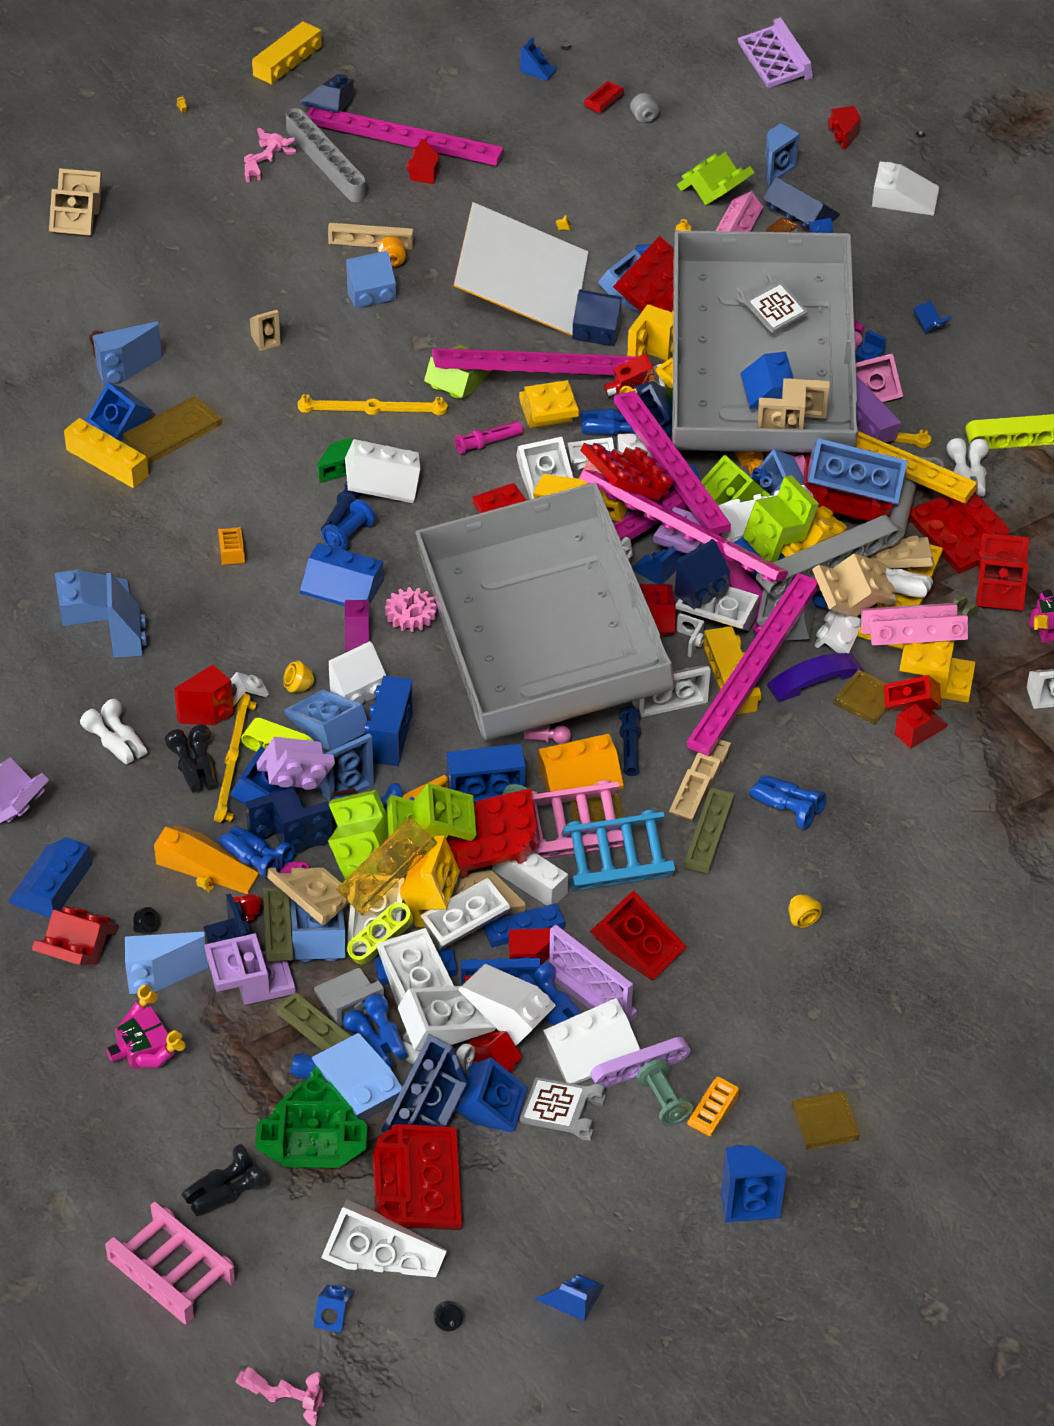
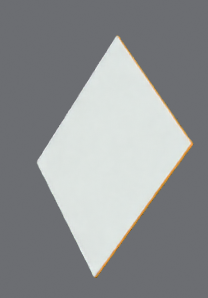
(520, 268)

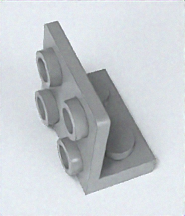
(346, 994)

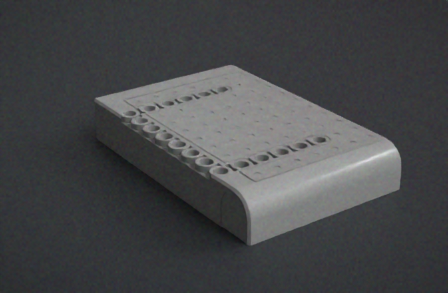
(722, 337)
(543, 612)

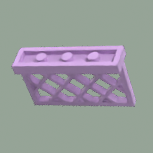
(789, 49)
(578, 980)

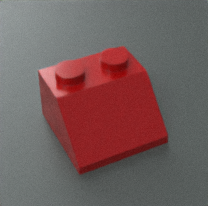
(204, 698)

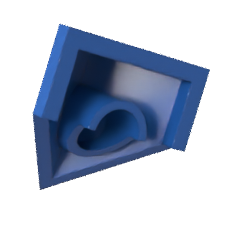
(534, 62)
(659, 567)
(574, 1296)

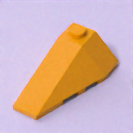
(200, 856)

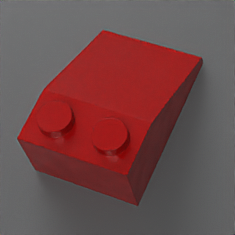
(661, 605)
(638, 936)

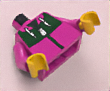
(1043, 616)
(143, 1037)

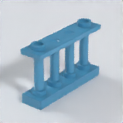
(609, 874)

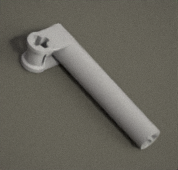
(901, 512)

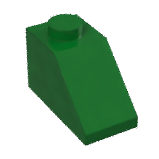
(332, 462)

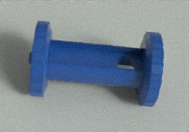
(360, 515)

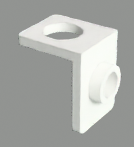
(697, 635)
(247, 683)

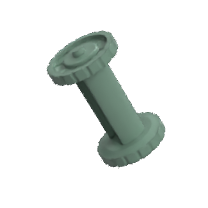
(655, 1075)

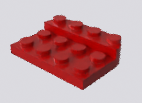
(650, 278)
(630, 470)
(846, 503)
(957, 528)
(503, 832)
(418, 1177)

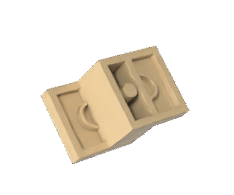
(75, 201)
(799, 400)
(855, 585)

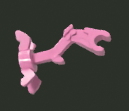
(275, 143)
(311, 1397)

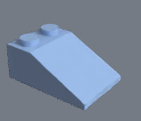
(163, 959)
(359, 1076)

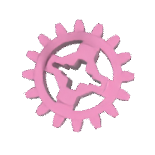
(410, 609)

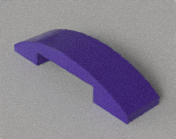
(812, 671)

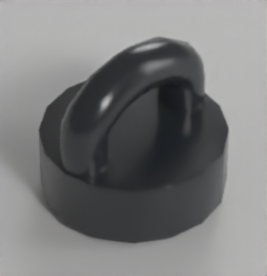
(145, 920)
(447, 1316)

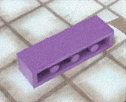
(873, 416)

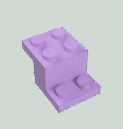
(674, 538)
(295, 763)
(17, 789)
(243, 965)

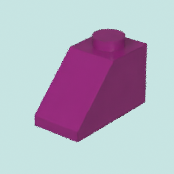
(356, 623)

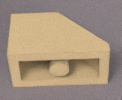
(266, 330)

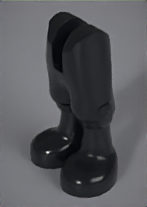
(193, 768)
(213, 1189)

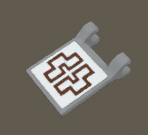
(772, 304)
(561, 1105)

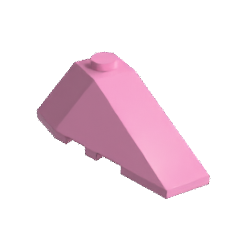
(880, 377)

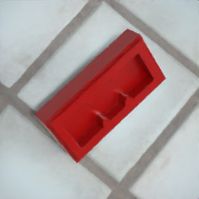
(603, 96)

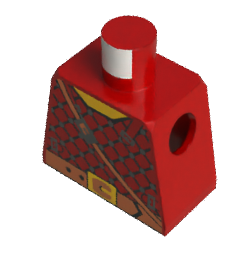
(631, 374)

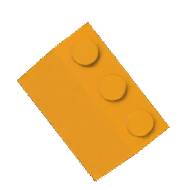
(579, 764)

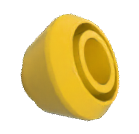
(298, 677)
(804, 910)

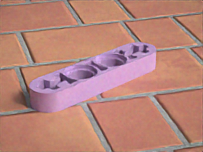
(627, 1066)

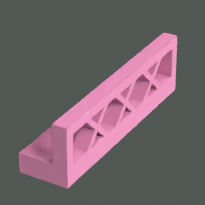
(741, 214)

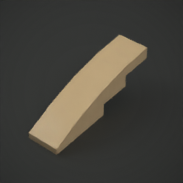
(699, 781)

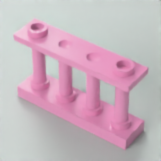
(914, 624)
(564, 846)
(162, 1287)

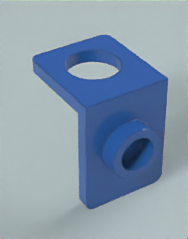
(929, 317)
(335, 1298)

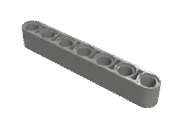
(325, 155)
(861, 540)

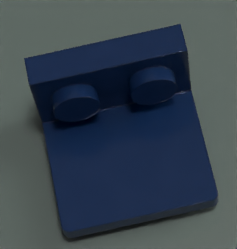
(230, 928)

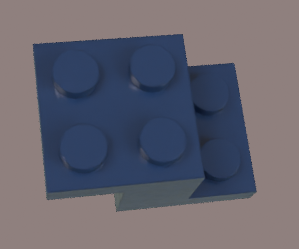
(287, 819)

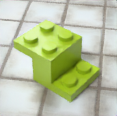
(714, 177)
(729, 482)
(780, 519)
(436, 810)
(360, 829)

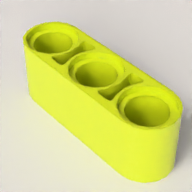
(261, 732)
(386, 921)

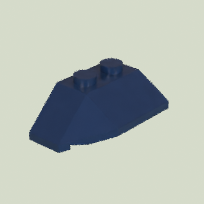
(430, 1088)

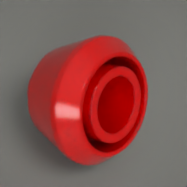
(250, 906)

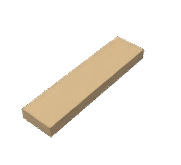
(367, 235)

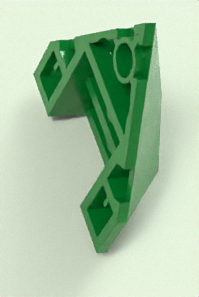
(312, 1127)

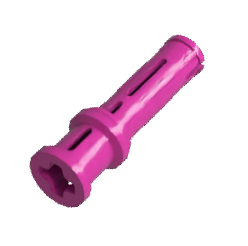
(479, 439)

